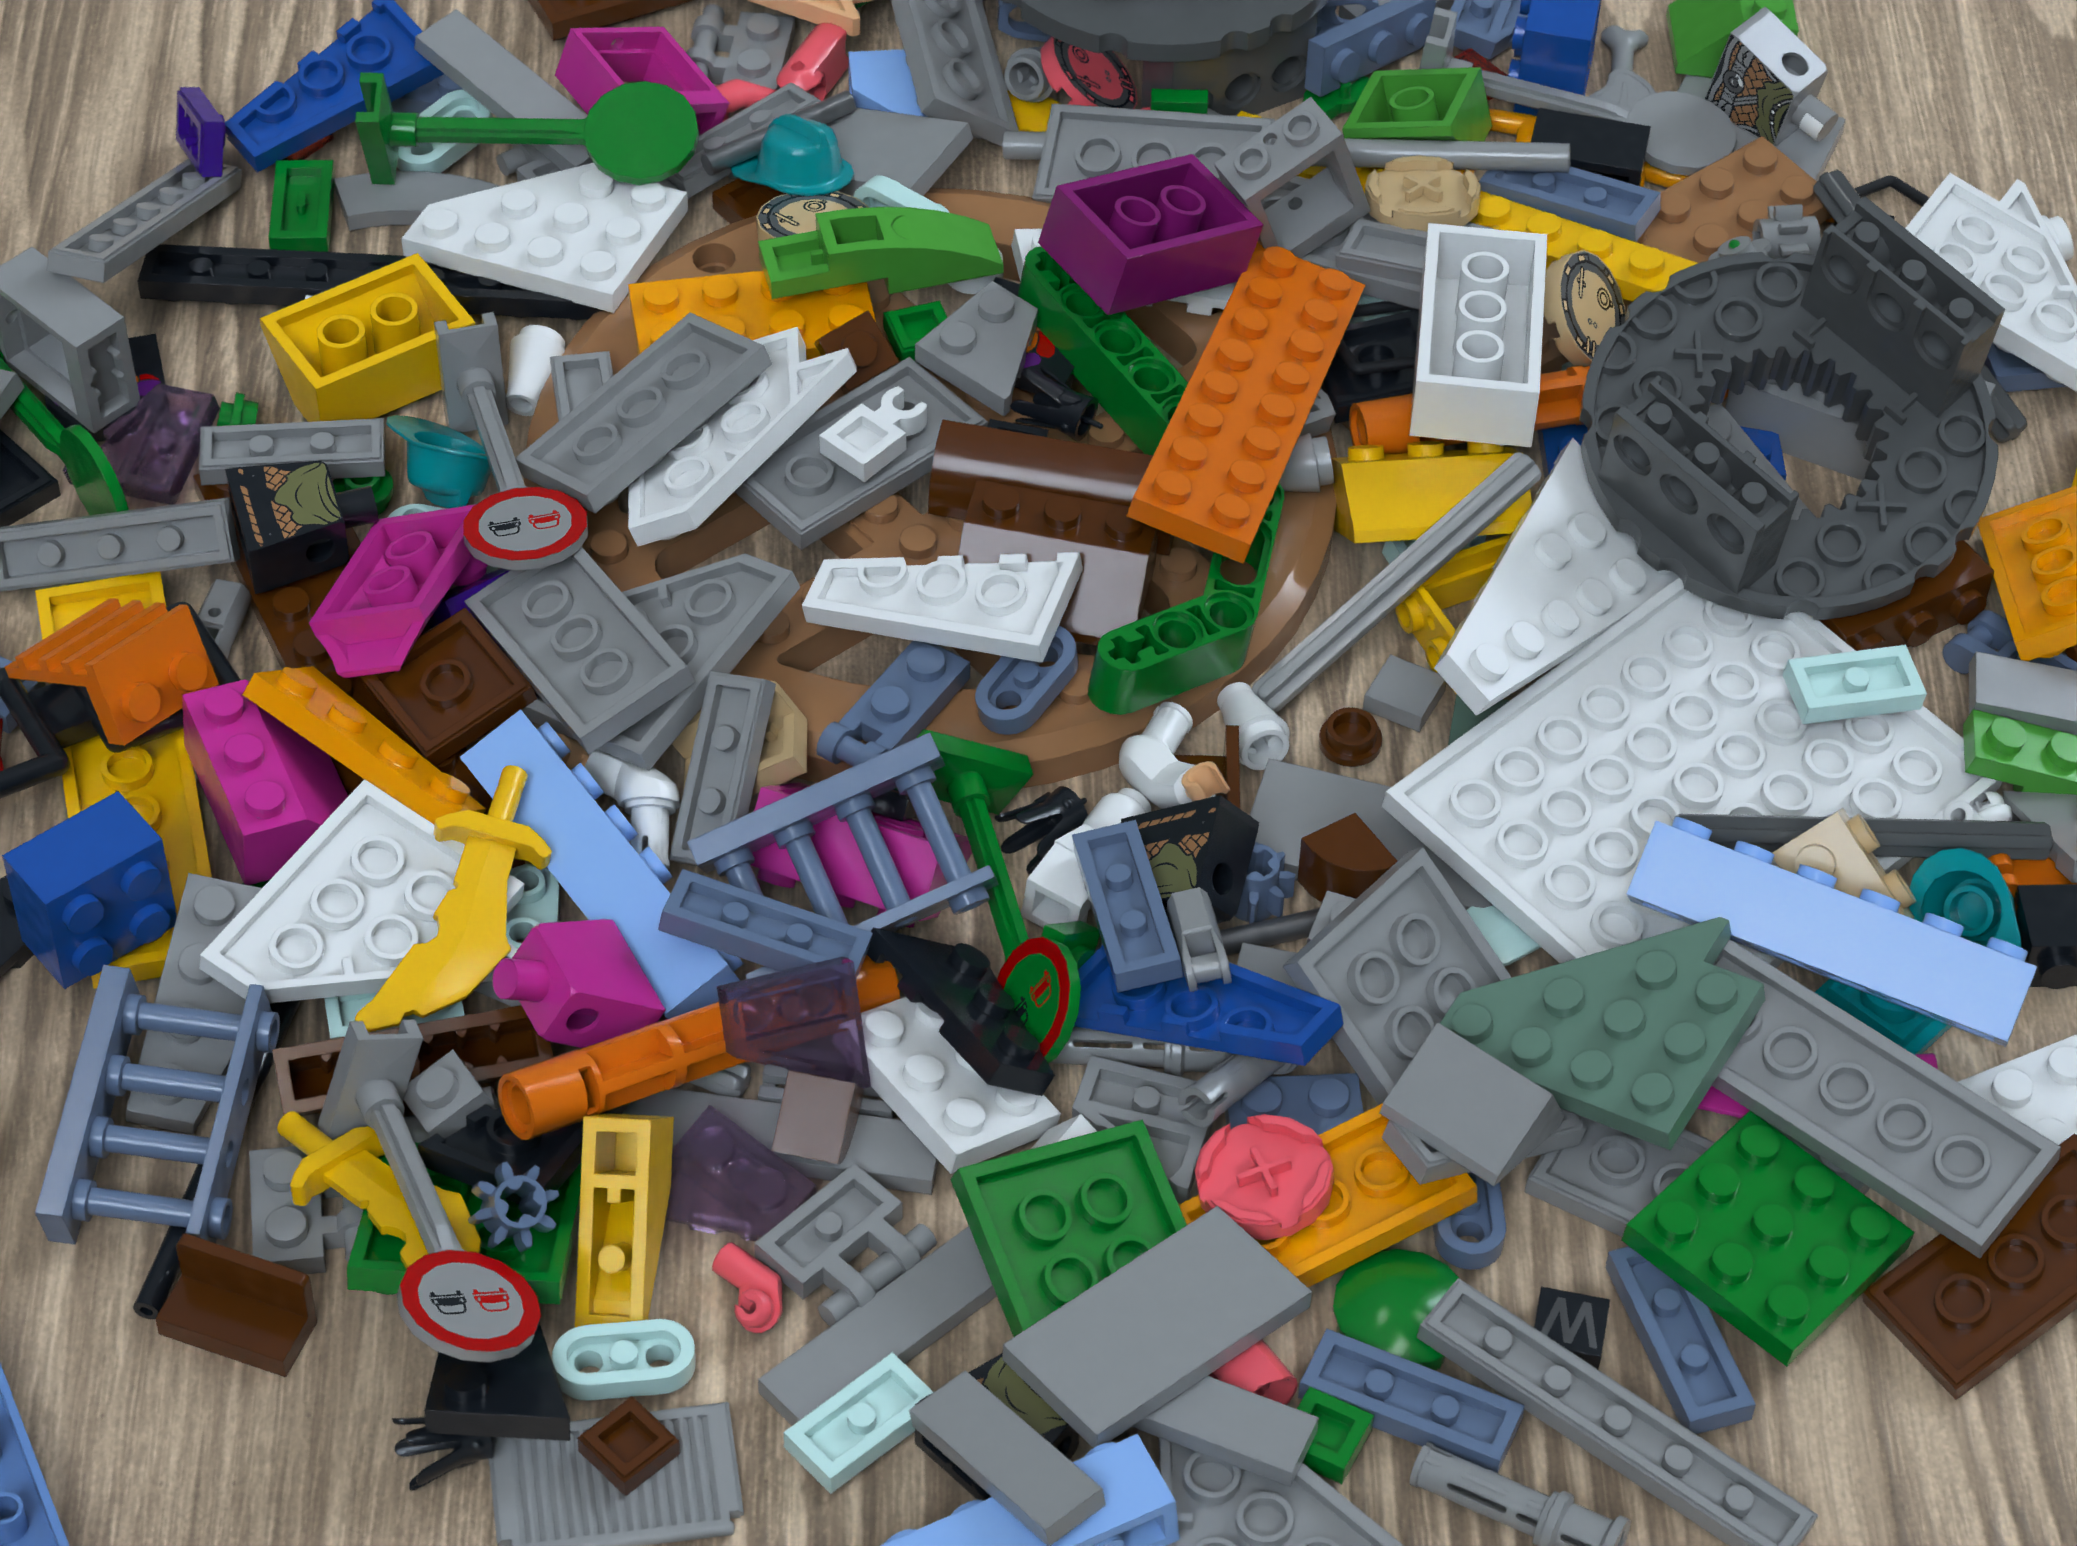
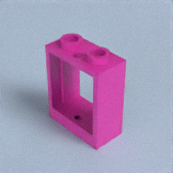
(649, 54)

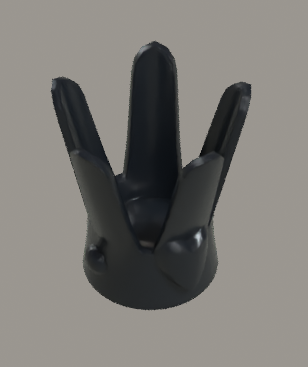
(1058, 408)
(1046, 818)
(417, 1441)

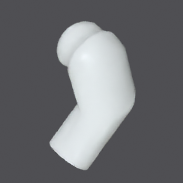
(1991, 810)

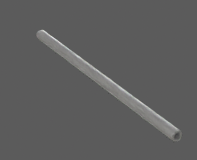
(1377, 152)

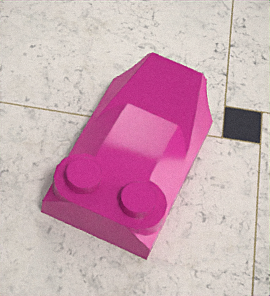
(393, 590)

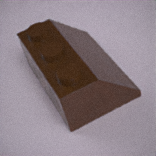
(1113, 548)

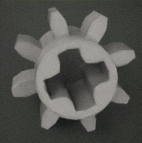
(1788, 231)

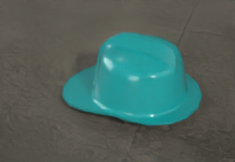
(797, 159)
(442, 461)
(1968, 892)

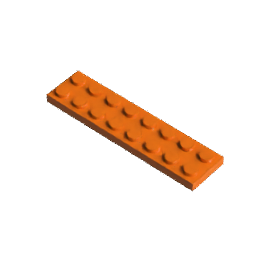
(1247, 403)

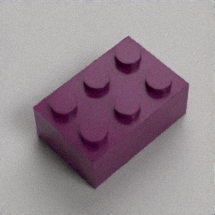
(1149, 233)

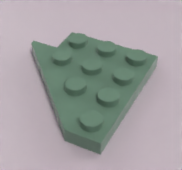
(1621, 1030)

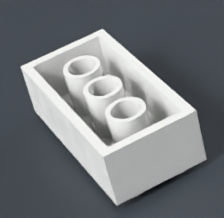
(1479, 335)

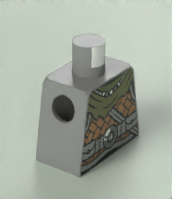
(1771, 82)

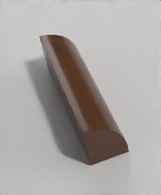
(1032, 462)
(485, 1042)

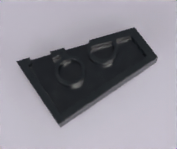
(972, 1003)
(488, 1141)
(499, 1397)

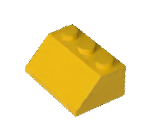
(364, 342)
(1409, 492)

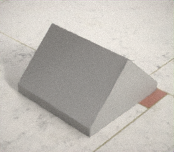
(1471, 1106)

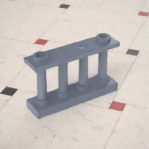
(851, 798)
(106, 1072)

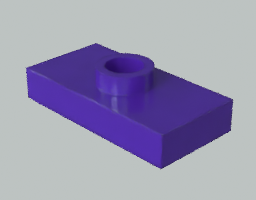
(200, 131)

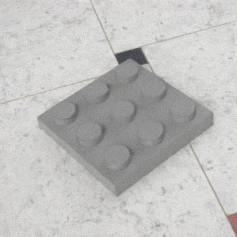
(1395, 967)

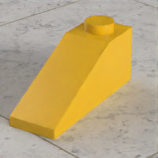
(621, 1215)

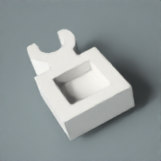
(869, 439)

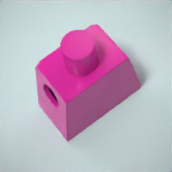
(578, 983)

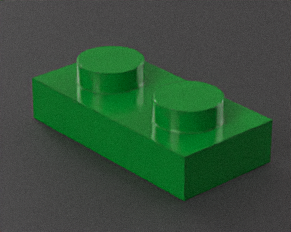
(302, 205)

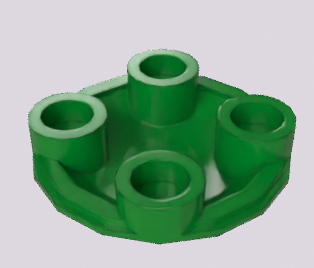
(1389, 1298)

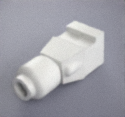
(1056, 886)

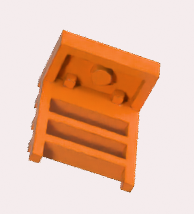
(129, 662)

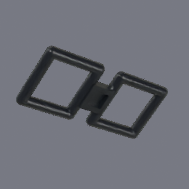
(65, 716)

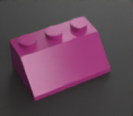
(258, 777)
(844, 860)

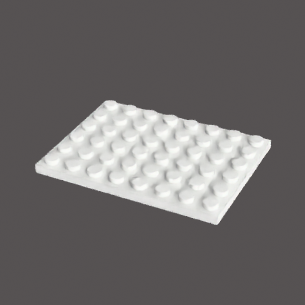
(1651, 723)

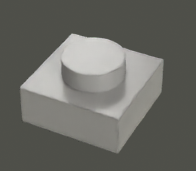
(445, 1096)

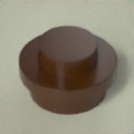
(1350, 737)

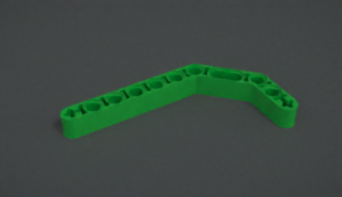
(1141, 392)

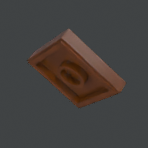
(450, 688)

